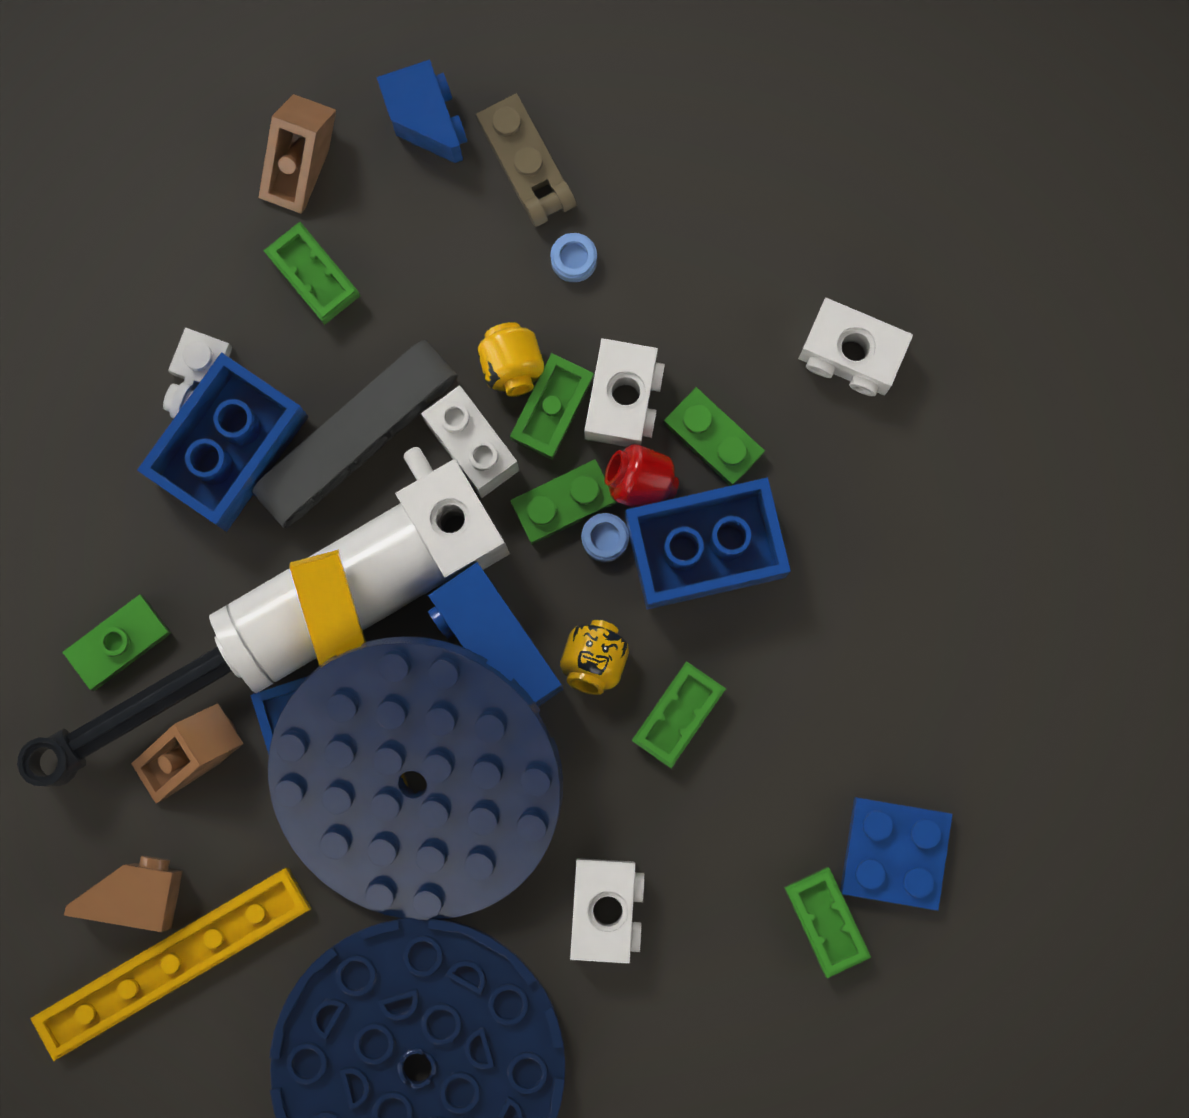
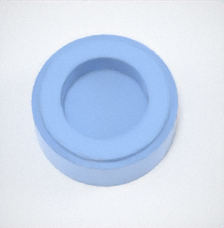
(573, 257)
(605, 537)

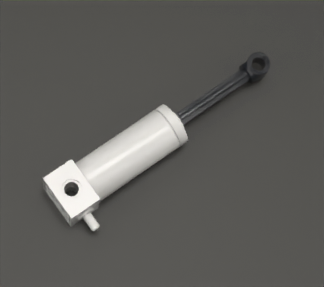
(265, 630)

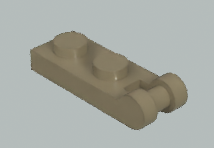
(525, 159)

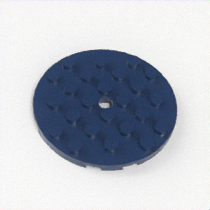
(430, 712)
(411, 992)

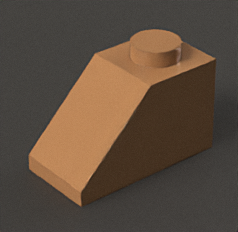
(296, 152)
(187, 752)
(132, 896)

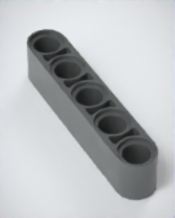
(354, 433)

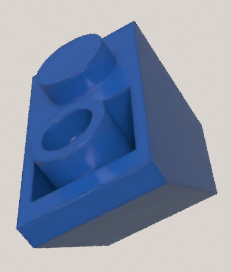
(419, 111)

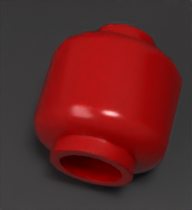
(640, 476)

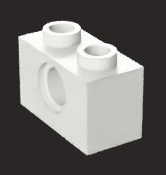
(881, 342)
(617, 366)
(470, 441)
(595, 939)

